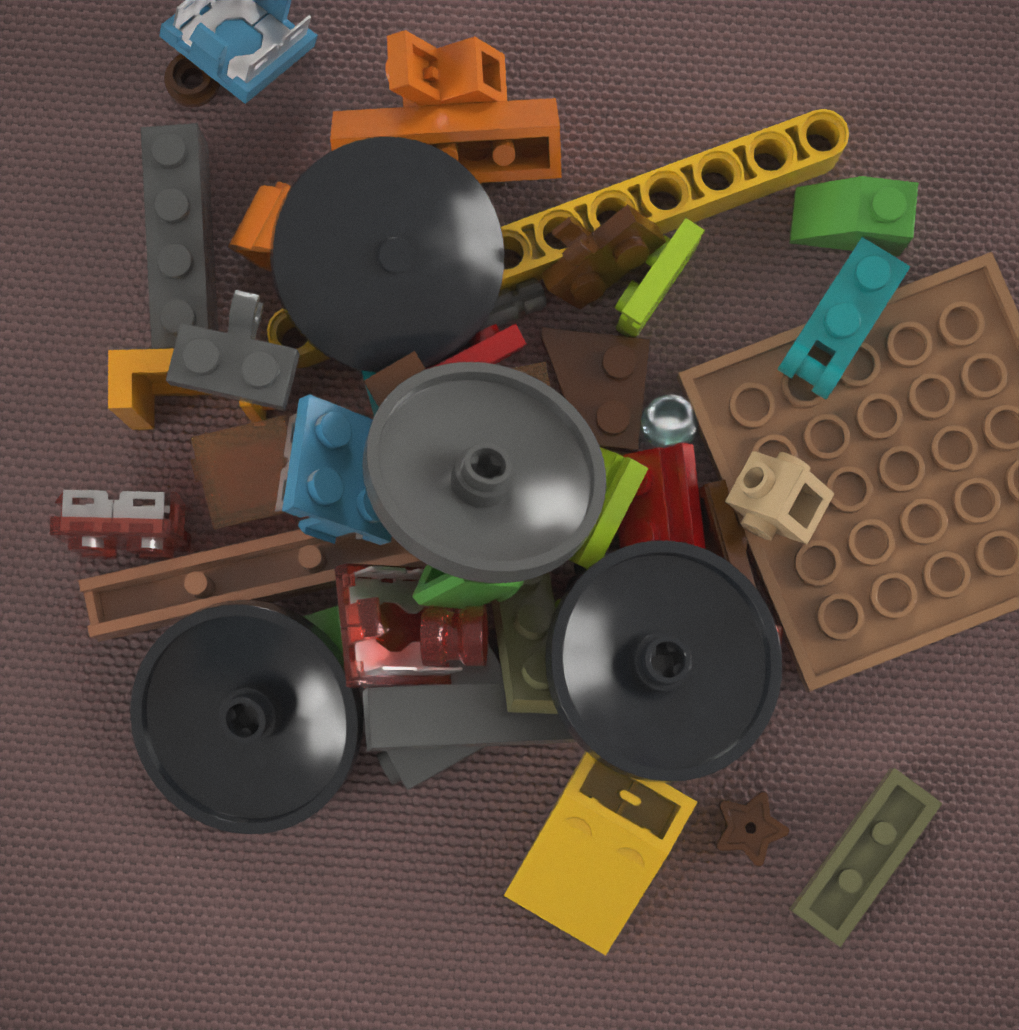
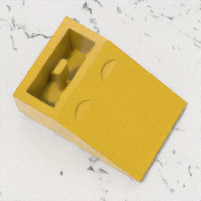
(599, 851)

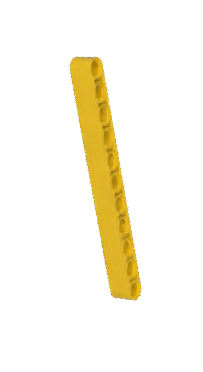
(681, 179)

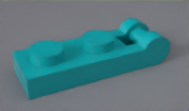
(845, 316)

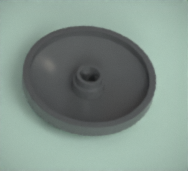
(484, 472)

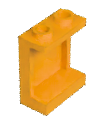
(139, 376)

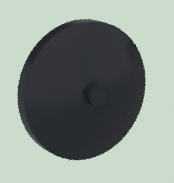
(387, 254)
(663, 661)
(246, 717)

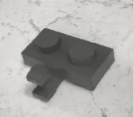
(233, 361)

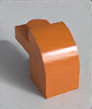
(444, 75)

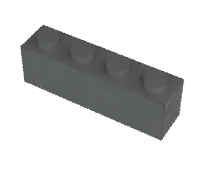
(178, 231)

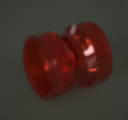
(454, 636)

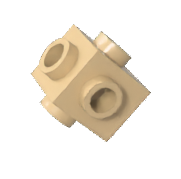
(770, 489)

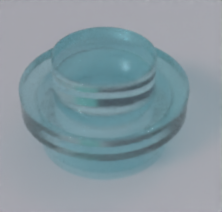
(668, 421)

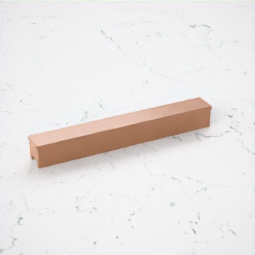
(250, 570)

